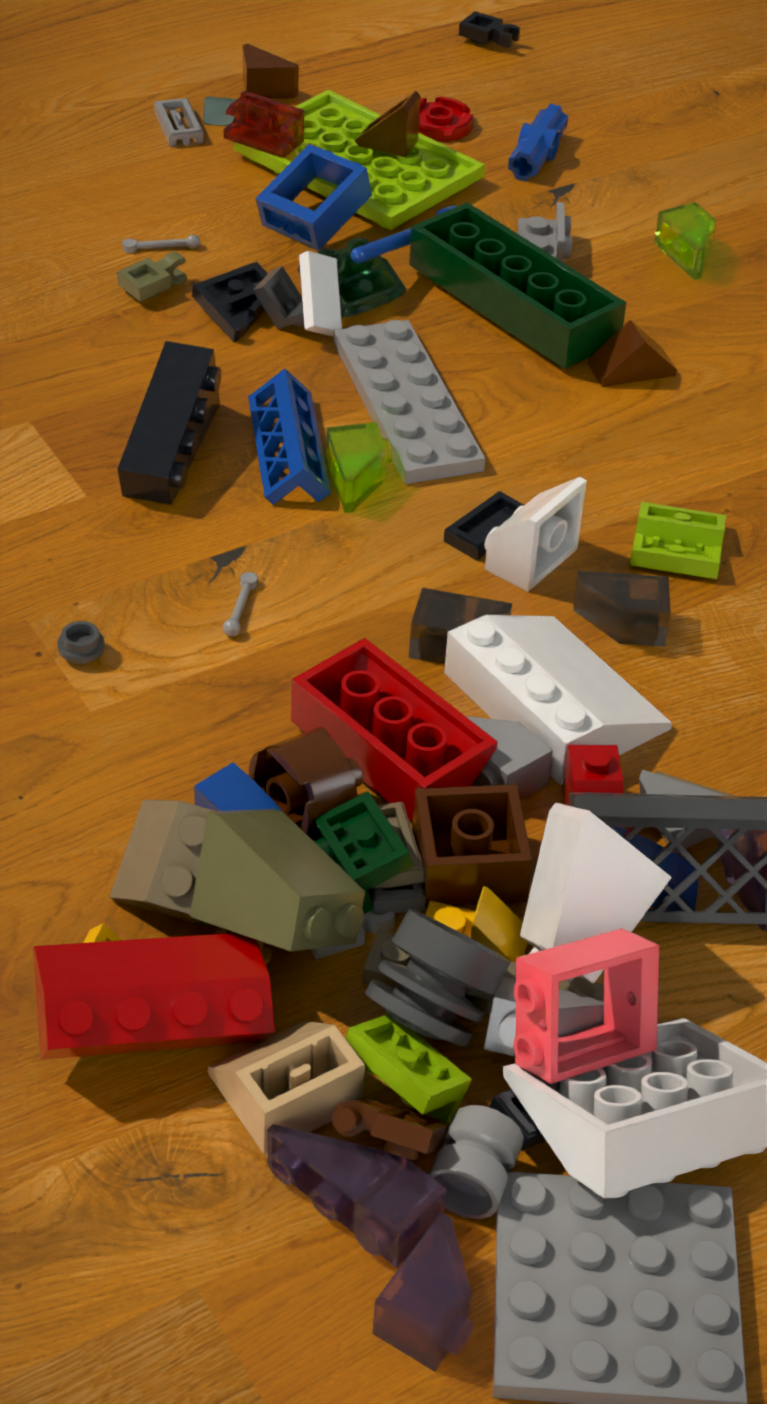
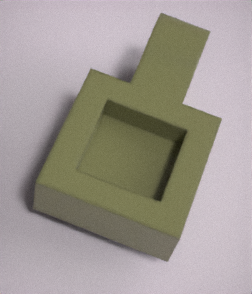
(149, 278)

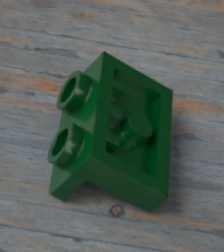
(362, 843)

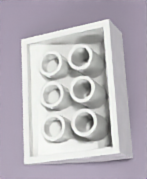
(550, 683)
(652, 1113)

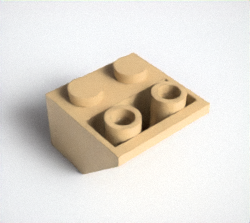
(290, 1079)

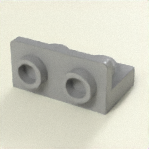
(549, 235)

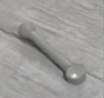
(132, 245)
(248, 582)

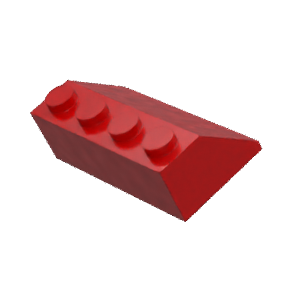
(390, 724)
(151, 995)

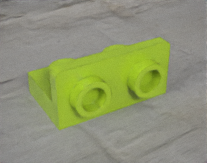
(409, 1066)

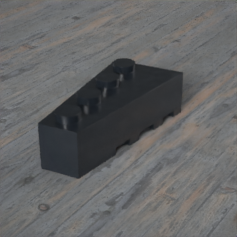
(170, 423)

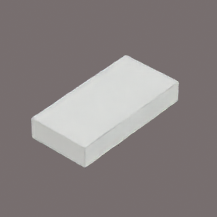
(320, 293)

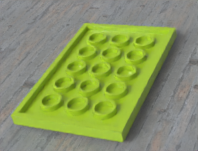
(398, 184)

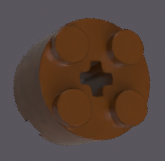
(306, 776)

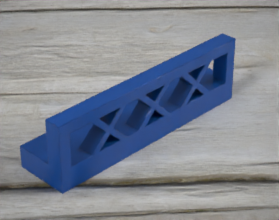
(297, 430)

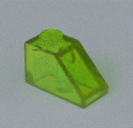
(686, 237)
(356, 461)

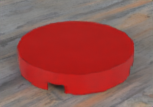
(444, 119)

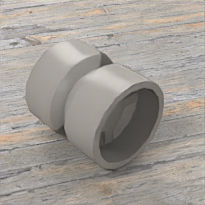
(475, 1160)

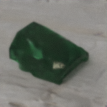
(364, 283)

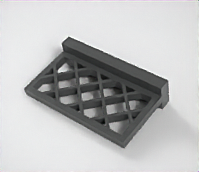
(689, 813)

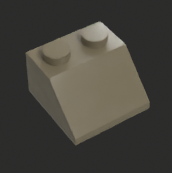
(163, 859)

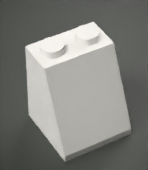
(586, 882)

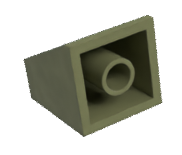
(273, 883)

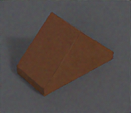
(269, 74)
(394, 130)
(630, 358)

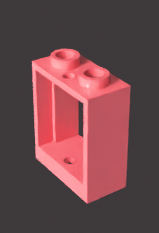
(627, 1025)

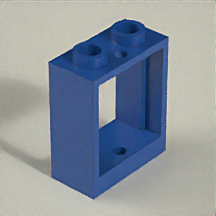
(301, 223)

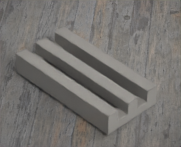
(171, 135)

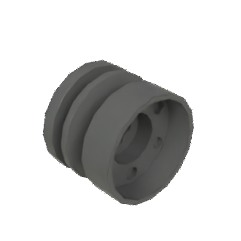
(437, 979)

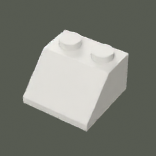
(537, 536)

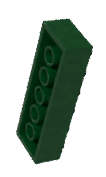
(516, 284)

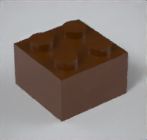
(472, 842)

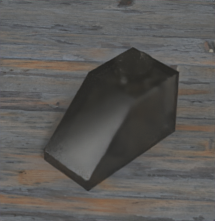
(625, 606)

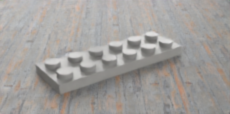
(408, 401)

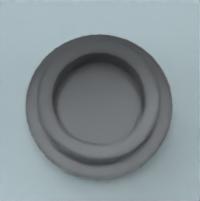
(80, 642)

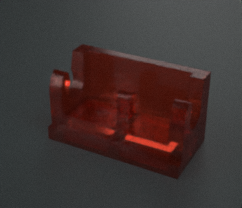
(265, 124)

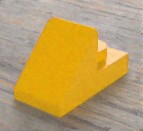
(490, 924)

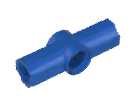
(538, 142)

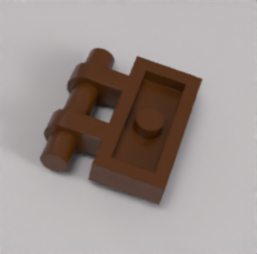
(405, 1130)

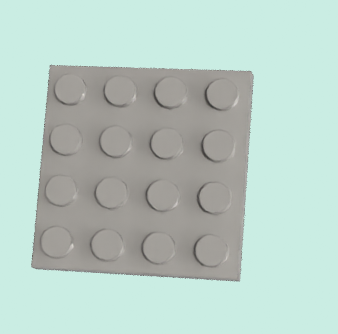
(616, 1294)

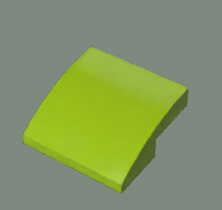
(678, 540)

